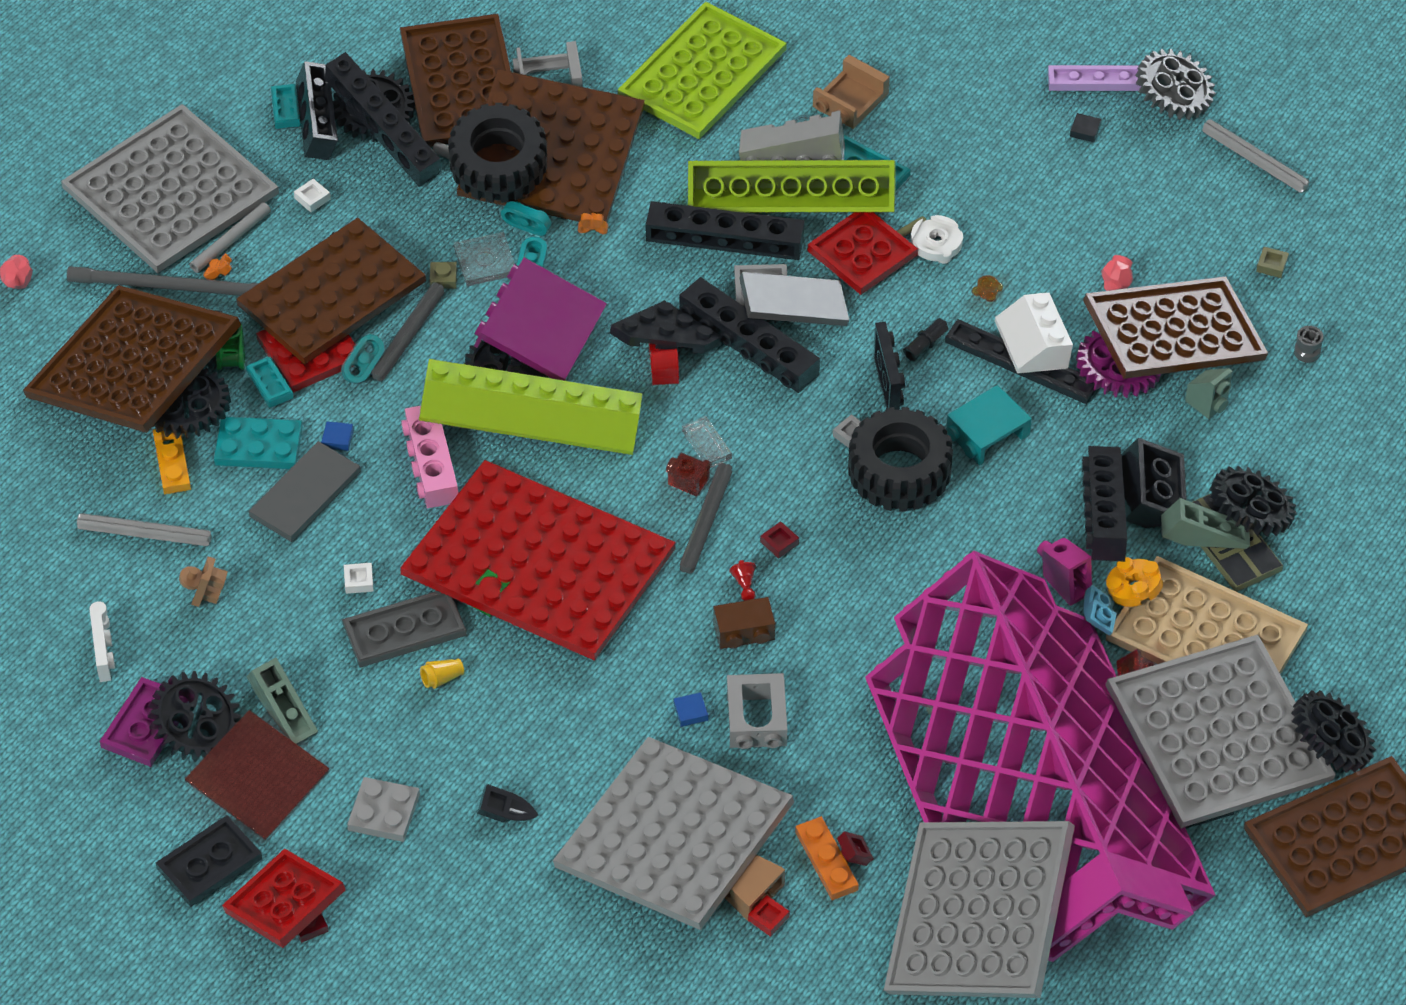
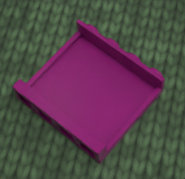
(540, 319)

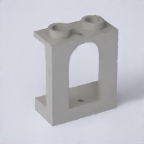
(551, 62)
(757, 688)

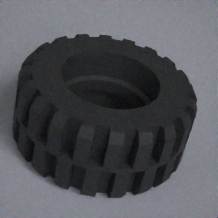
(498, 126)
(899, 486)

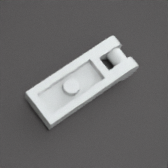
(101, 640)

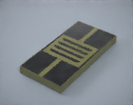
(1242, 566)

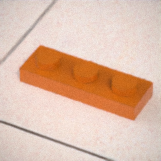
(826, 858)

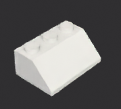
(1035, 334)

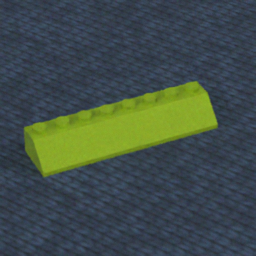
(793, 185)
(530, 406)

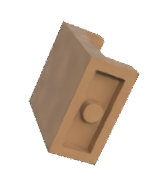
(852, 92)

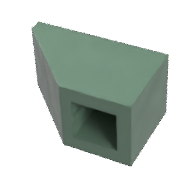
(1210, 391)

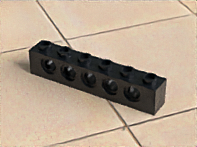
(382, 119)
(725, 230)
(750, 336)
(1104, 503)

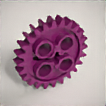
(1101, 369)

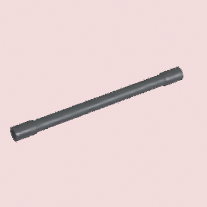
(89, 276)

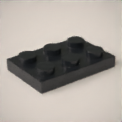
(887, 367)
(208, 860)

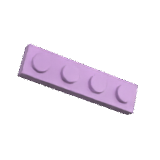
(1092, 78)

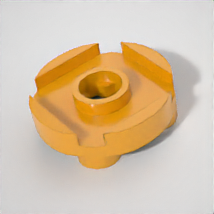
(1140, 570)

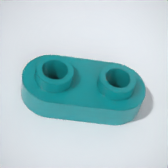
(526, 218)
(534, 250)
(361, 359)

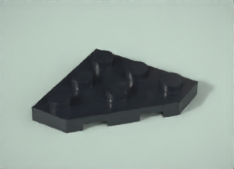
(666, 329)

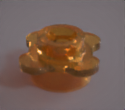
(987, 288)

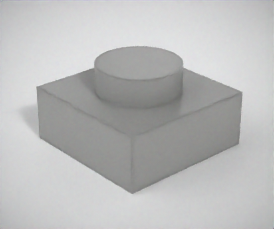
(844, 430)

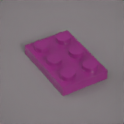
(130, 730)

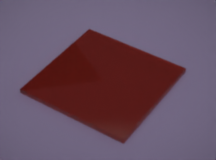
(257, 774)

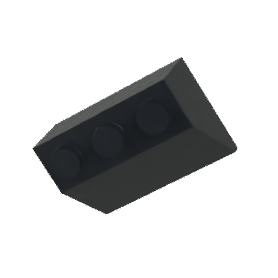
(1151, 481)

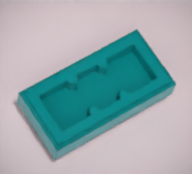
(285, 106)
(269, 382)

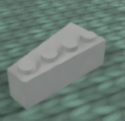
(804, 140)

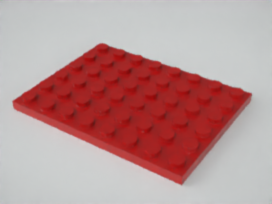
(566, 561)

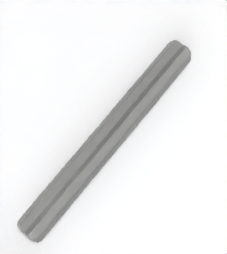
(1255, 156)
(144, 529)

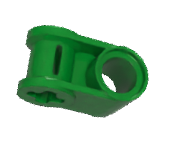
(232, 352)

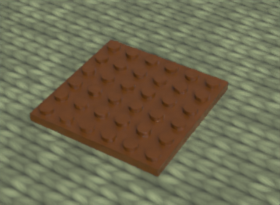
(585, 137)
(132, 358)

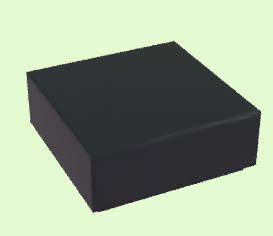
(1085, 127)

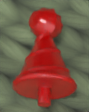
(744, 573)

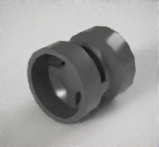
(1308, 344)

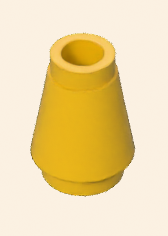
(440, 672)

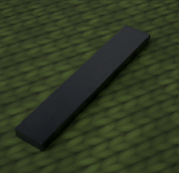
(994, 350)

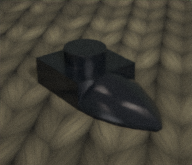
(504, 805)

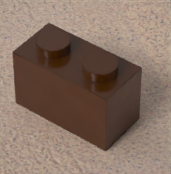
(744, 623)

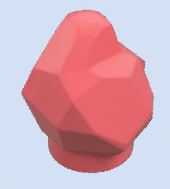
(16, 272)
(1117, 273)

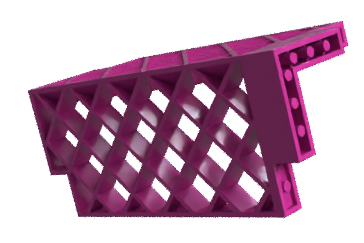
(1116, 805)

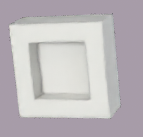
(312, 195)
(358, 578)

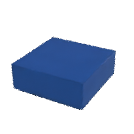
(337, 435)
(690, 709)

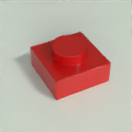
(768, 915)

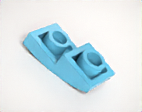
(1099, 610)

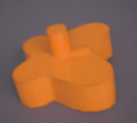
(592, 222)
(218, 267)

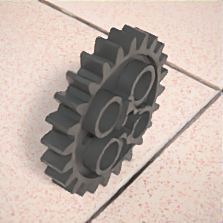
(1175, 84)

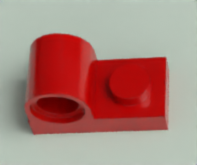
(664, 365)

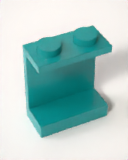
(986, 422)

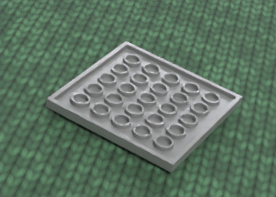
(170, 188)
(1217, 730)
(674, 832)
(979, 909)

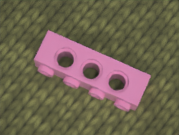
(431, 461)

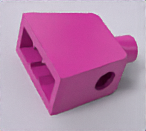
(1066, 569)

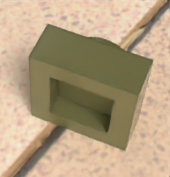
(1272, 262)
(444, 274)

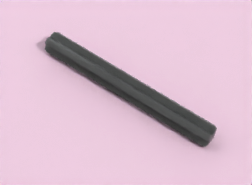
(407, 331)
(705, 518)

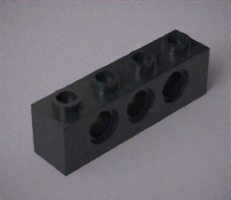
(316, 111)

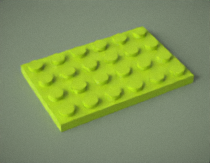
(703, 69)

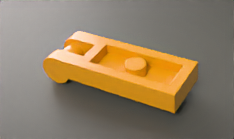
(171, 463)

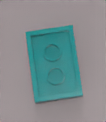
(258, 443)

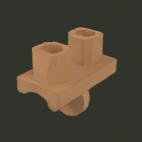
(207, 582)

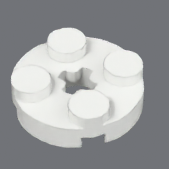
(933, 250)

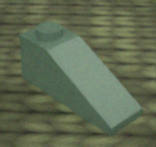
(1202, 527)
(281, 701)

